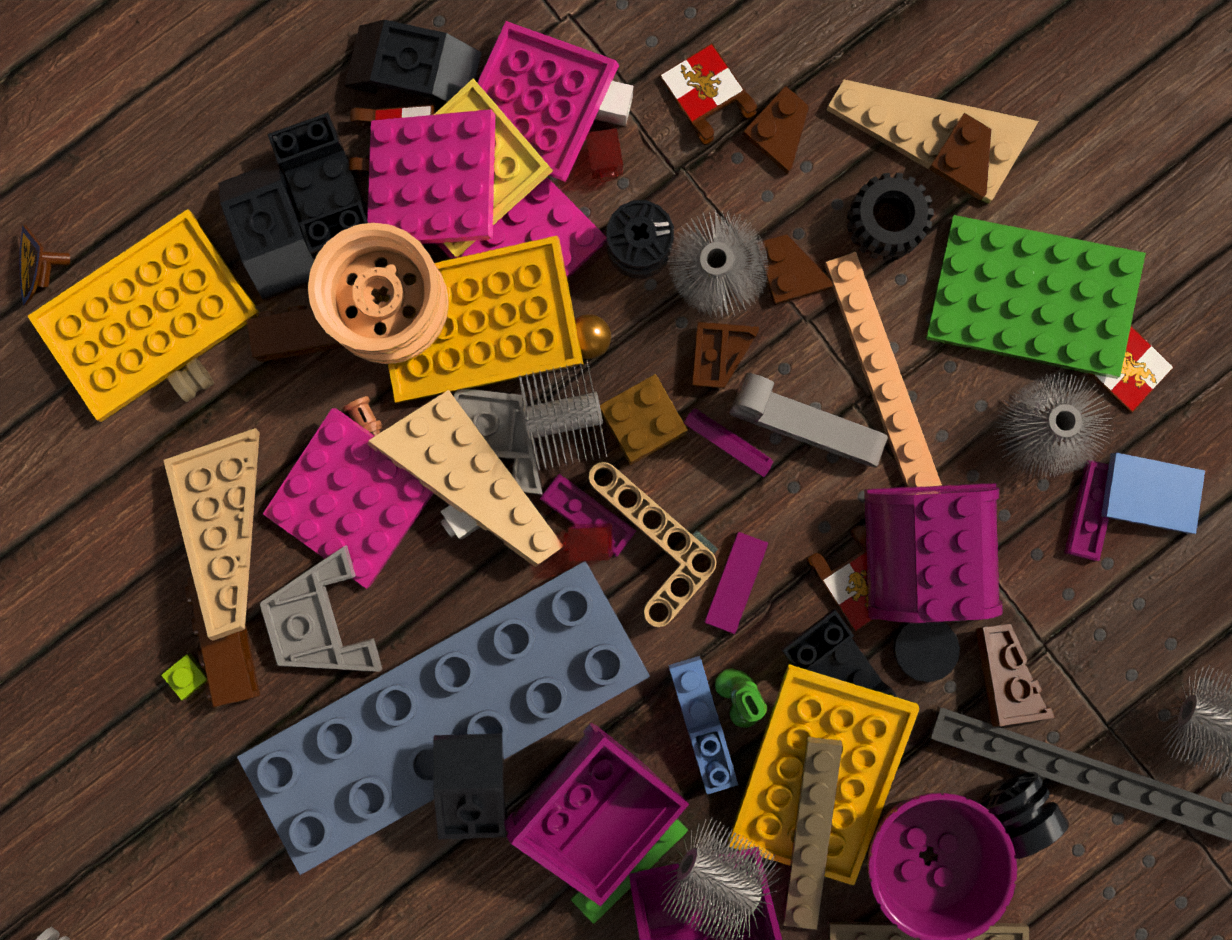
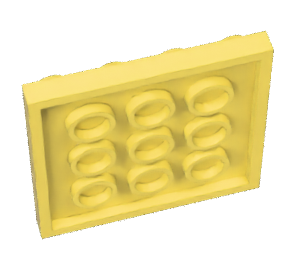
(516, 163)

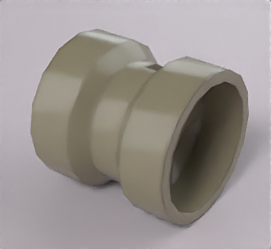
(190, 380)

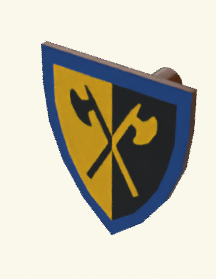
(36, 264)

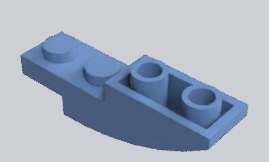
(703, 725)

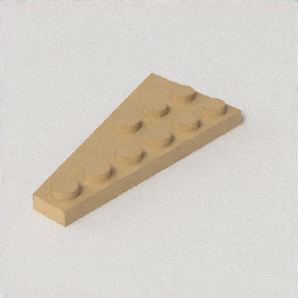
(922, 125)
(461, 468)
(215, 512)

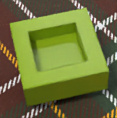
(185, 676)

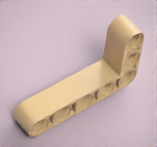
(659, 536)

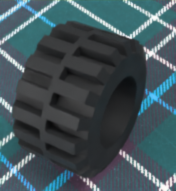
(904, 196)

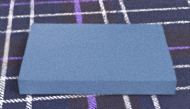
(1153, 493)

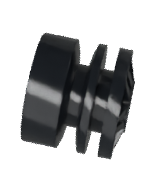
(641, 257)
(1025, 813)

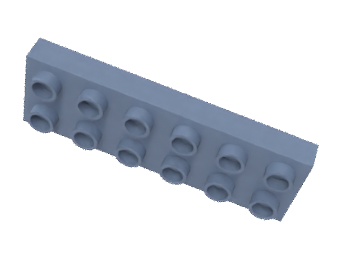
(506, 674)

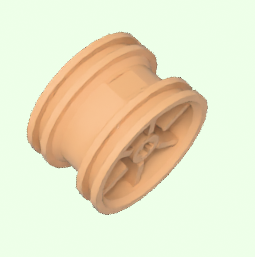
(356, 252)

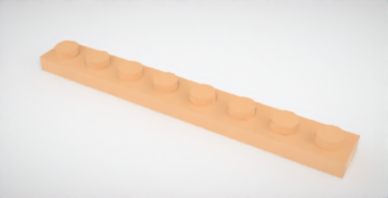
(881, 372)

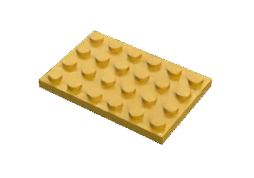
(143, 315)
(503, 320)
(873, 739)

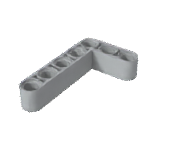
(826, 431)

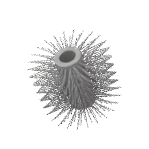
(715, 253)
(560, 415)
(1052, 426)
(1208, 720)
(719, 882)

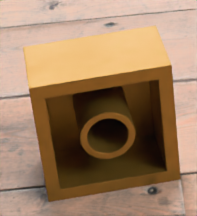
(643, 419)

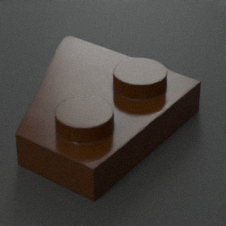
(779, 128)
(966, 157)
(791, 271)
(719, 352)

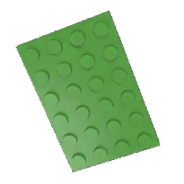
(1036, 296)

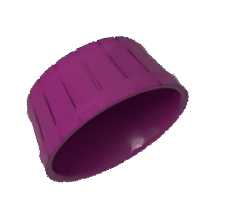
(959, 891)

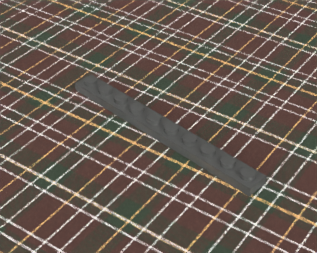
(1082, 772)

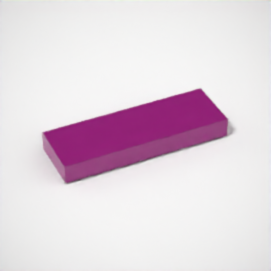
(729, 442)
(583, 509)
(1087, 525)
(736, 582)

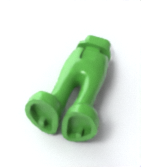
(746, 699)

